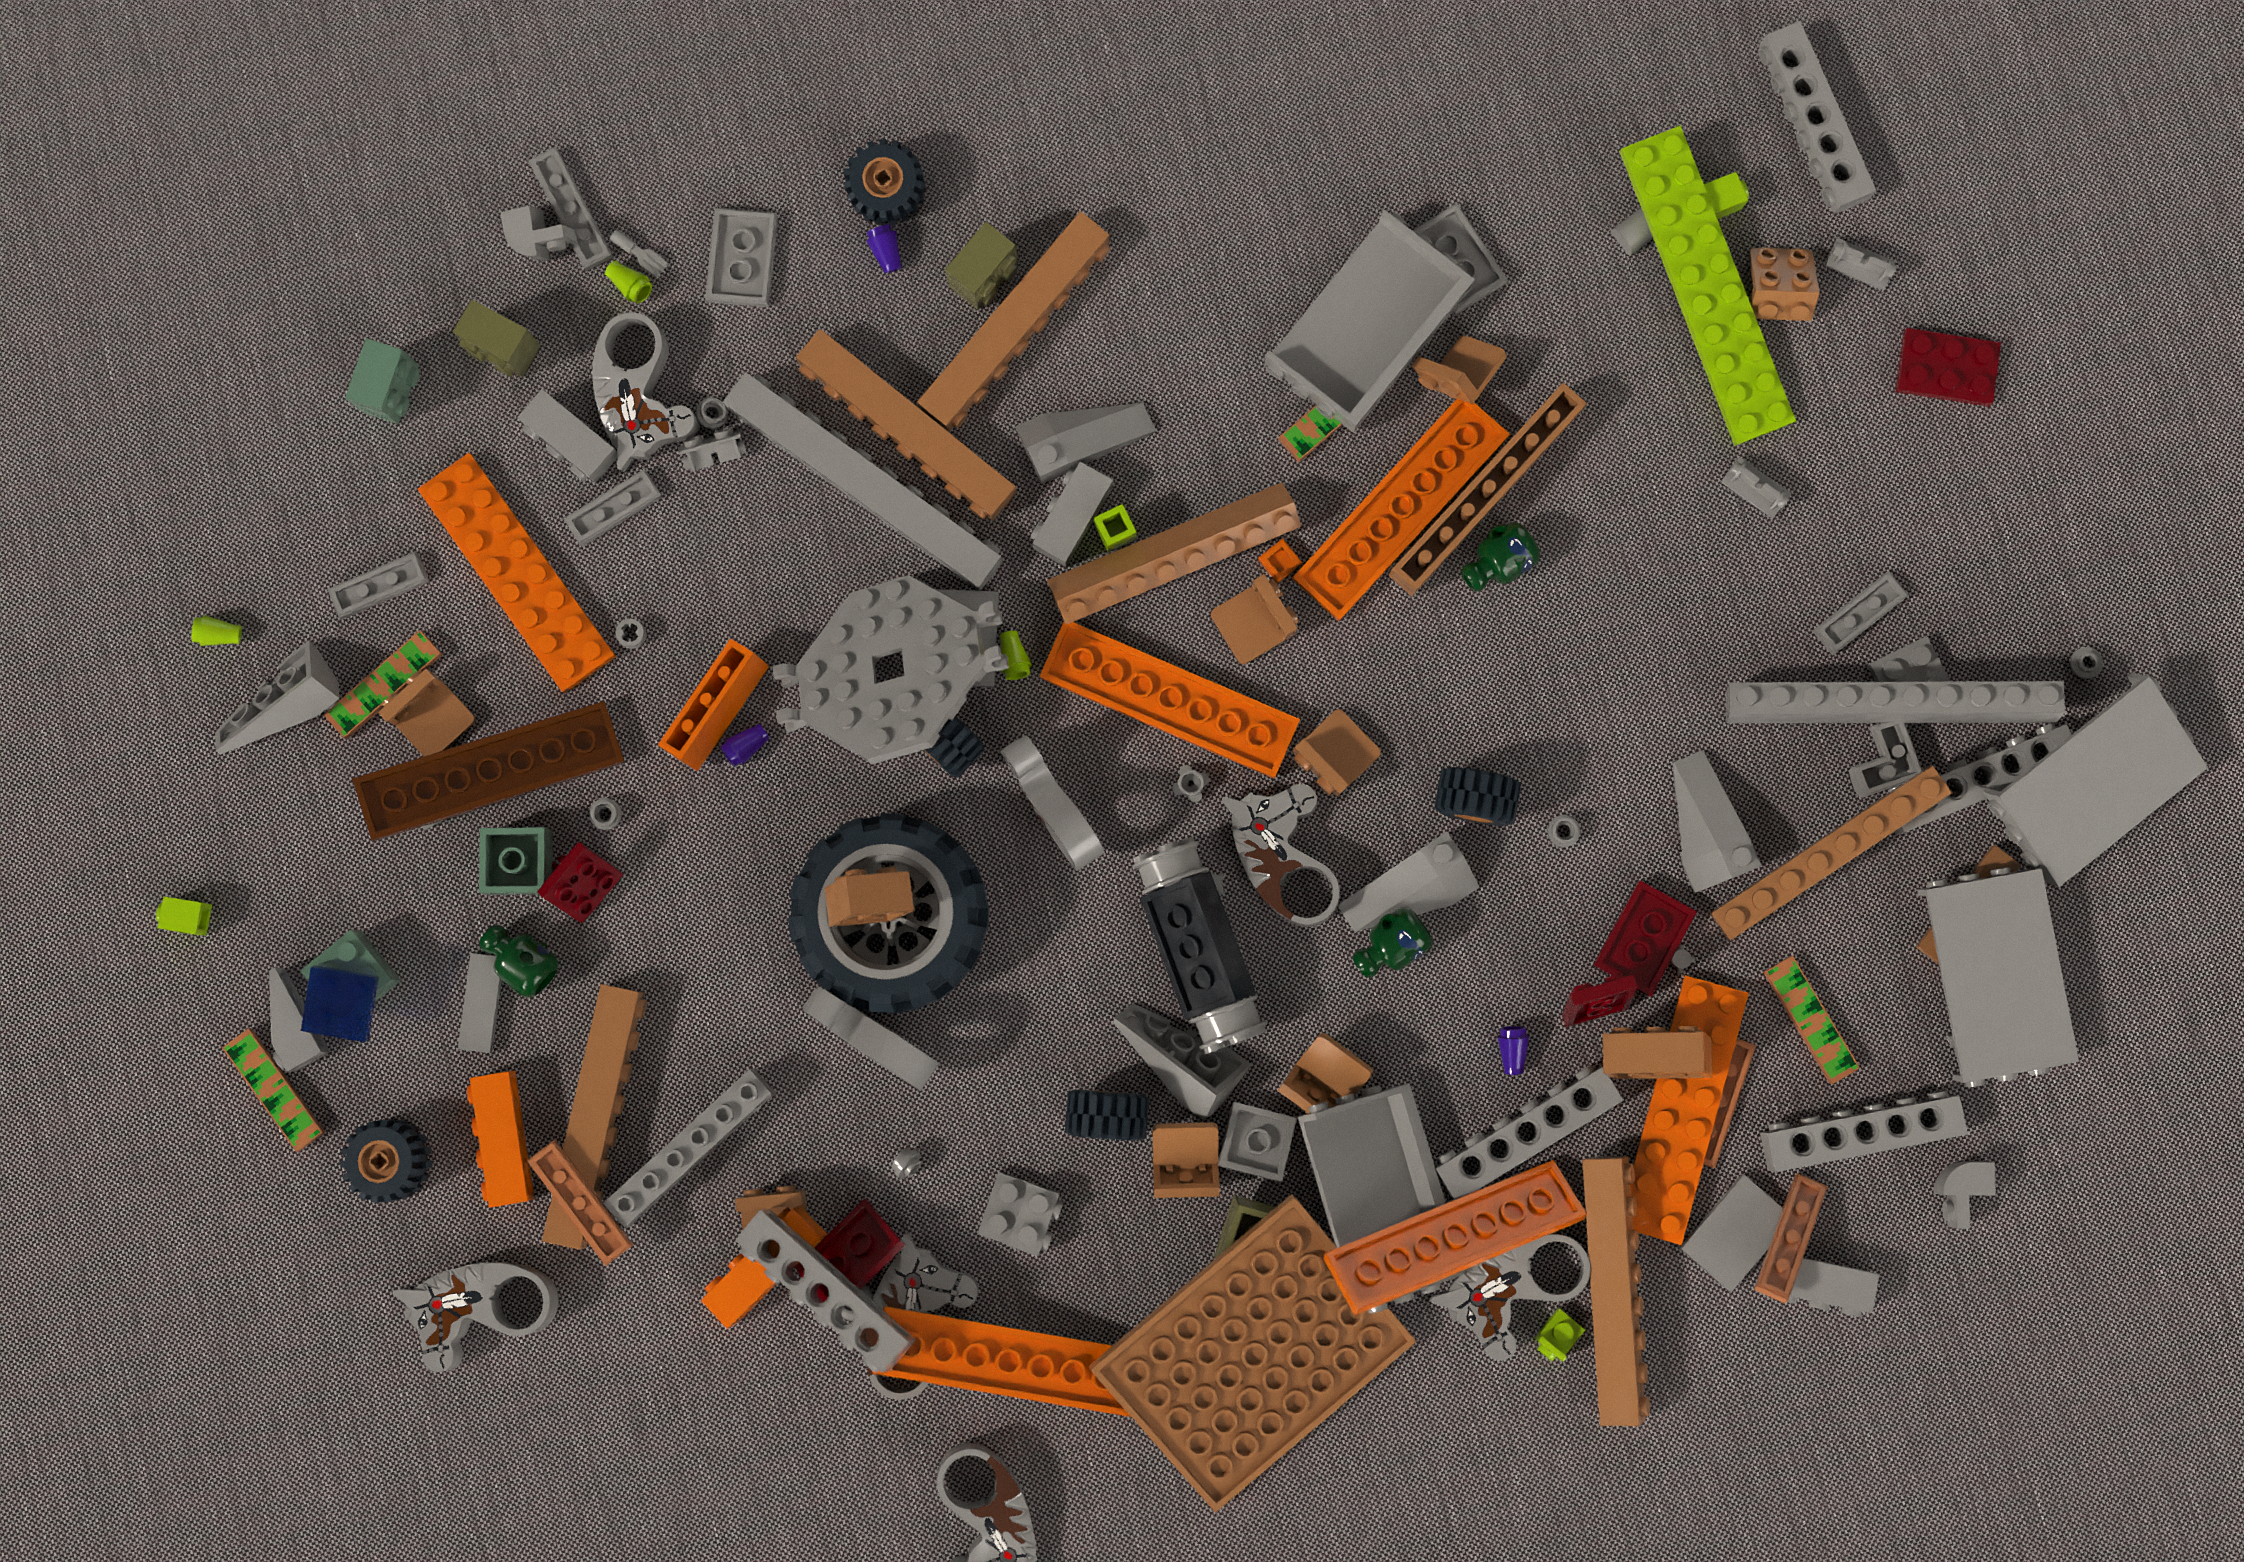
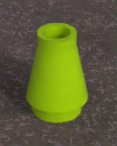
(630, 283)
(213, 631)
(1017, 657)

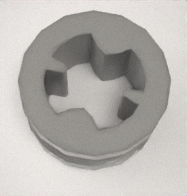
(640, 632)

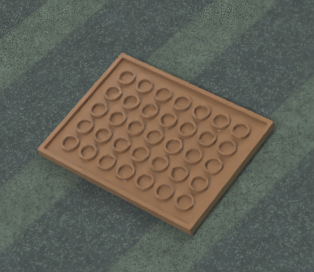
(1249, 1356)

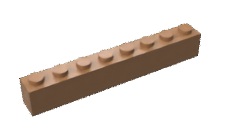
(1015, 322)
(906, 425)
(1487, 489)
(1174, 553)
(1830, 852)
(598, 1100)
(1614, 1291)

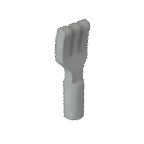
(646, 258)

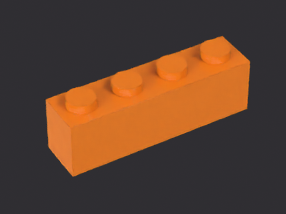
(713, 705)
(501, 1139)
(746, 1283)

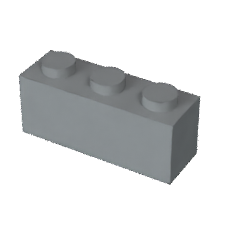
(567, 437)
(1071, 513)
(1835, 1285)

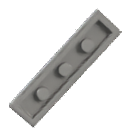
(570, 207)

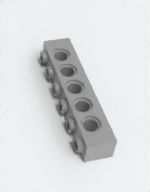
(1794, 44)
(1996, 776)
(1602, 1097)
(1946, 1123)
(689, 1148)
(893, 1338)

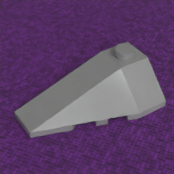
(1083, 435)
(294, 696)
(1710, 831)
(1424, 882)
(1193, 1077)

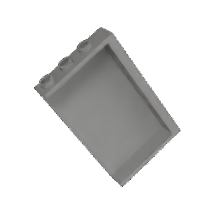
(1369, 322)
(2098, 782)
(2000, 975)
(1372, 1165)

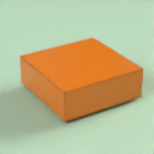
(1280, 561)

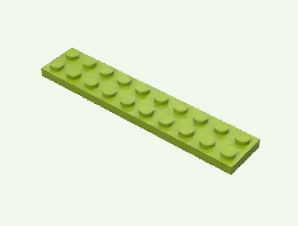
(1707, 285)

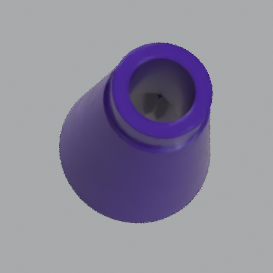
(885, 247)
(744, 745)
(1513, 1048)

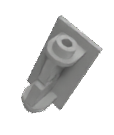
(1861, 264)
(700, 449)
(1756, 487)

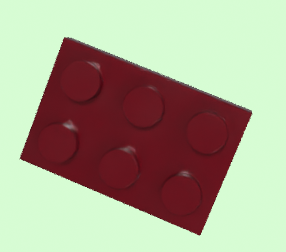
(1948, 367)
(1645, 937)
(1598, 1001)
(858, 1246)

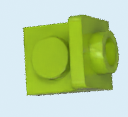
(1558, 1335)

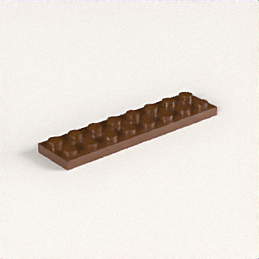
(487, 771)

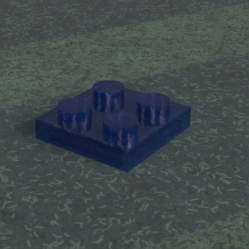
(339, 1003)

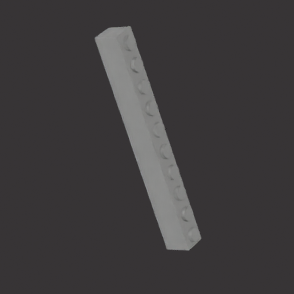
(863, 481)
(1895, 702)

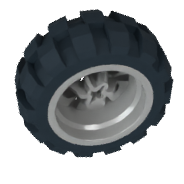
(929, 969)

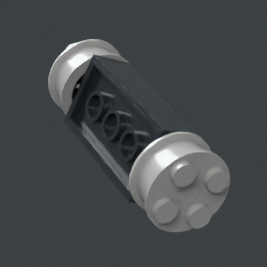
(1198, 945)

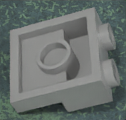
(1020, 1214)

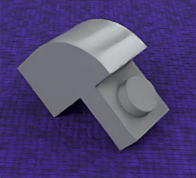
(527, 233)
(1958, 1183)

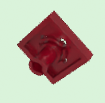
(574, 880)

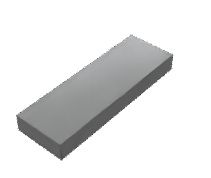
(613, 507)
(378, 585)
(1860, 613)
(480, 1005)

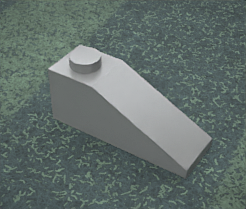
(292, 1046)

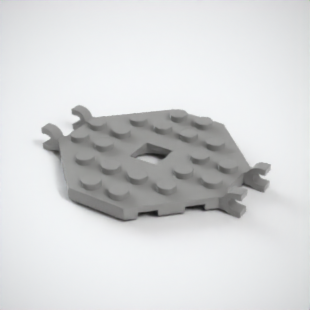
(904, 714)

